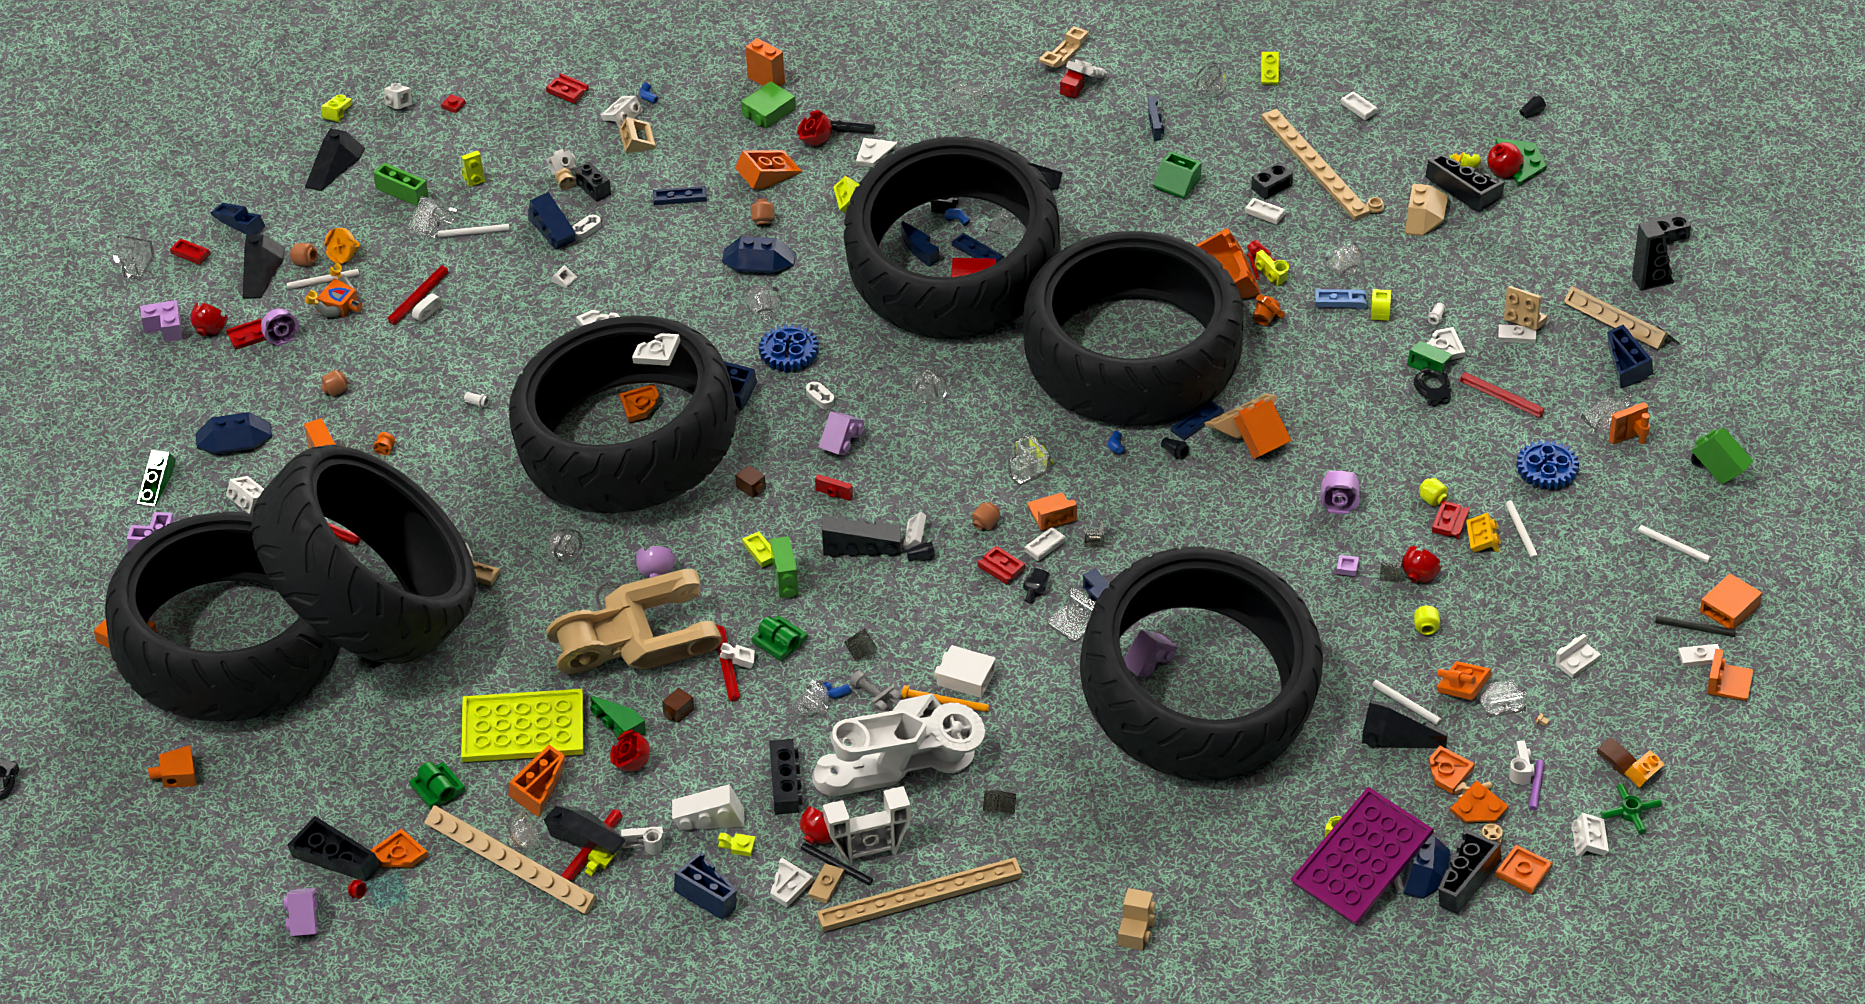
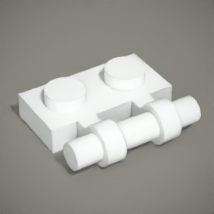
(1086, 68)

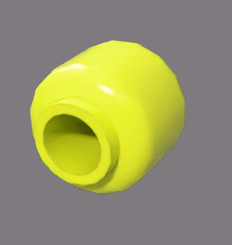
(1433, 491)
(1426, 620)

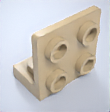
(1523, 308)

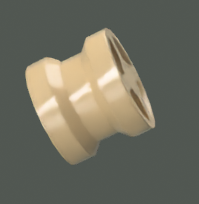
(565, 179)
(1492, 830)

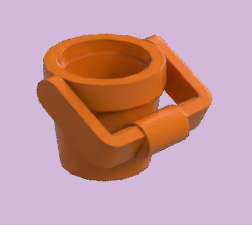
(1266, 310)

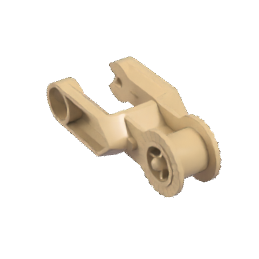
(623, 629)

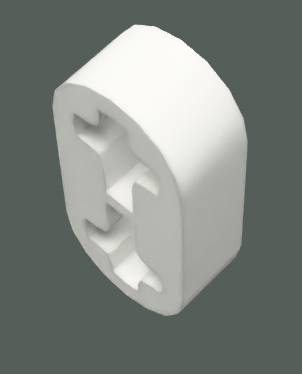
(587, 225)
(426, 307)
(817, 397)

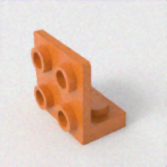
(1053, 511)
(1728, 680)

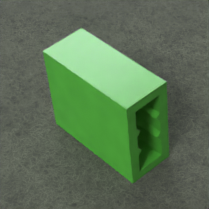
(768, 105)
(1721, 455)
(784, 567)

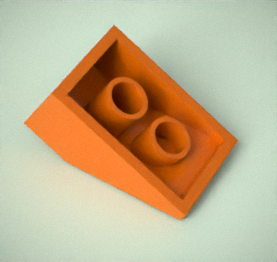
(766, 167)

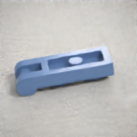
(1340, 298)

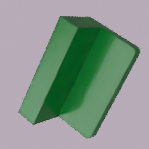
(1427, 356)

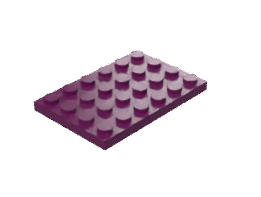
(1362, 855)

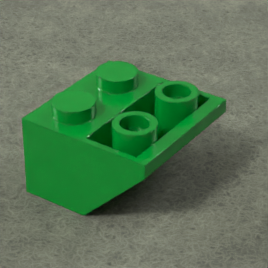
(1177, 174)

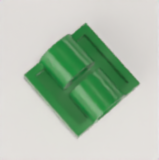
(778, 637)
(436, 784)

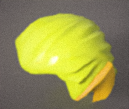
(1467, 160)

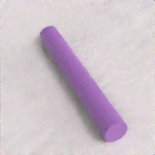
(1536, 785)

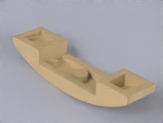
(1073, 41)

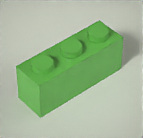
(400, 183)

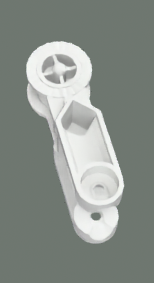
(894, 743)

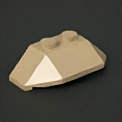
(1425, 209)
(1225, 423)

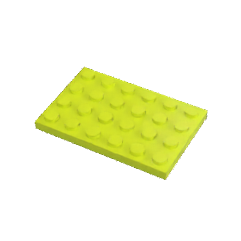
(521, 724)

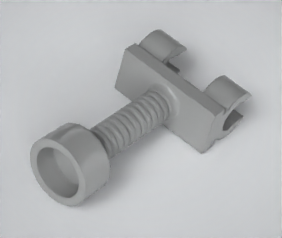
(878, 703)

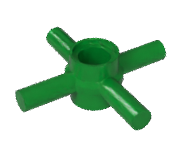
(1631, 808)

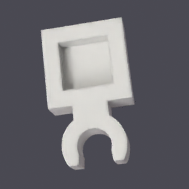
(740, 655)

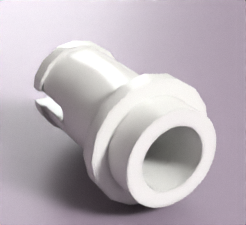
(1435, 316)
(475, 399)

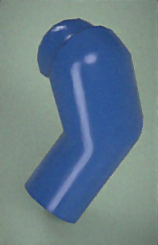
(645, 93)
(956, 213)
(1114, 443)
(837, 692)

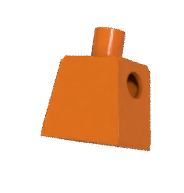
(175, 768)

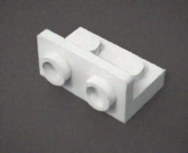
(624, 107)
(244, 492)
(1576, 656)
(1589, 835)

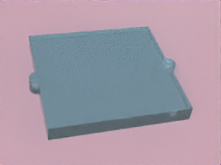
(387, 890)

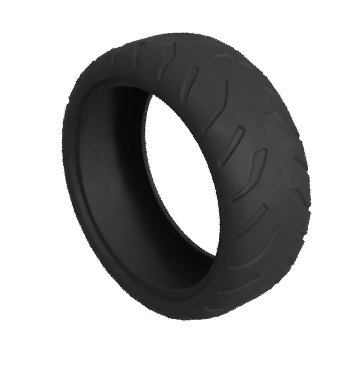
(937, 171)
(1133, 388)
(631, 472)
(1221, 584)
(332, 586)
(194, 681)

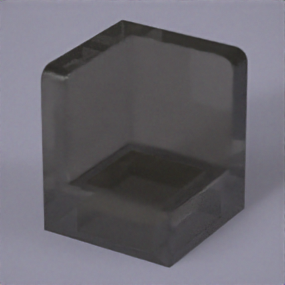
(1095, 537)
(1390, 571)
(860, 645)
(999, 801)

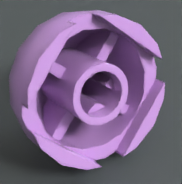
(279, 326)
(655, 561)

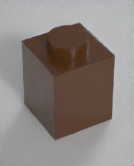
(750, 481)
(677, 705)

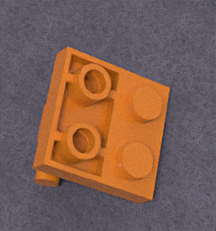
(1630, 423)
(1463, 680)

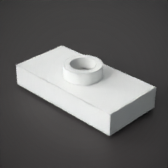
(1359, 105)
(1264, 211)
(1516, 334)
(914, 530)
(1045, 544)
(1697, 655)

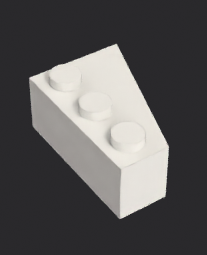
(708, 810)

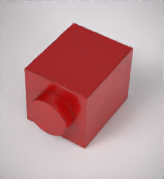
(1072, 84)

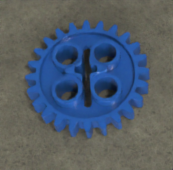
(801, 349)
(1547, 464)

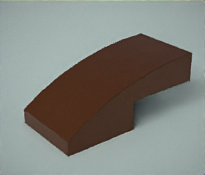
(1617, 755)

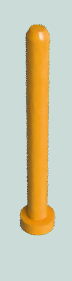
(907, 692)

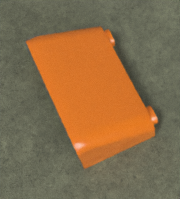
(1231, 256)

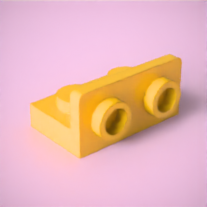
(1483, 533)

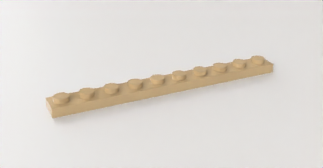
(1315, 164)
(510, 860)
(919, 894)

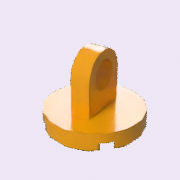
(340, 245)

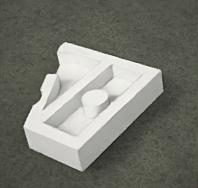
(873, 151)
(789, 883)

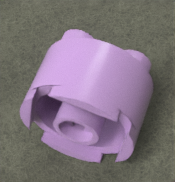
(1340, 492)

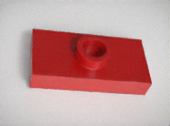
(190, 251)
(833, 487)

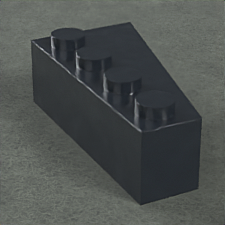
(1463, 182)
(1651, 258)
(859, 537)
(333, 850)
(1468, 869)

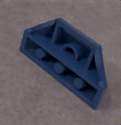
(758, 255)
(233, 433)
(1426, 869)

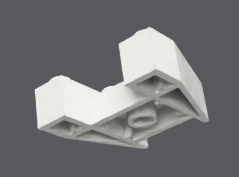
(870, 832)

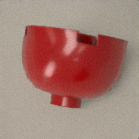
(815, 129)
(1504, 159)
(207, 319)
(1420, 565)
(630, 752)
(814, 827)

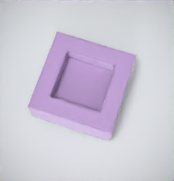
(1347, 565)

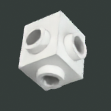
(397, 96)
(561, 160)

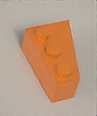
(537, 780)

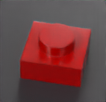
(453, 103)

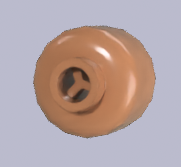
(762, 212)
(303, 254)
(334, 383)
(985, 516)

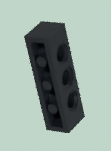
(784, 776)

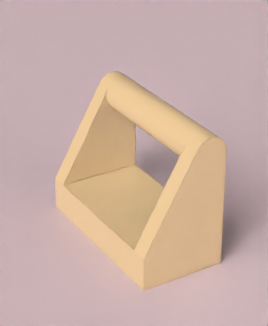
(629, 136)

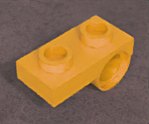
(1644, 768)

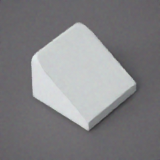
(563, 277)

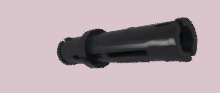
(868, 127)

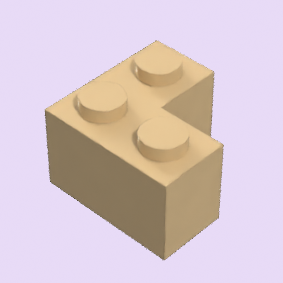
(1136, 919)

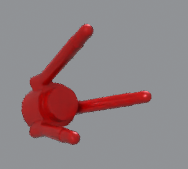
(1254, 247)

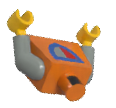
(337, 297)

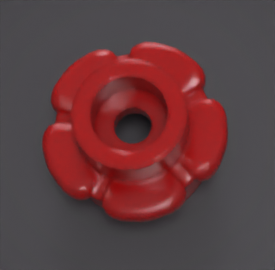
(355, 887)

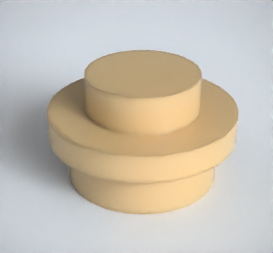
(1375, 205)

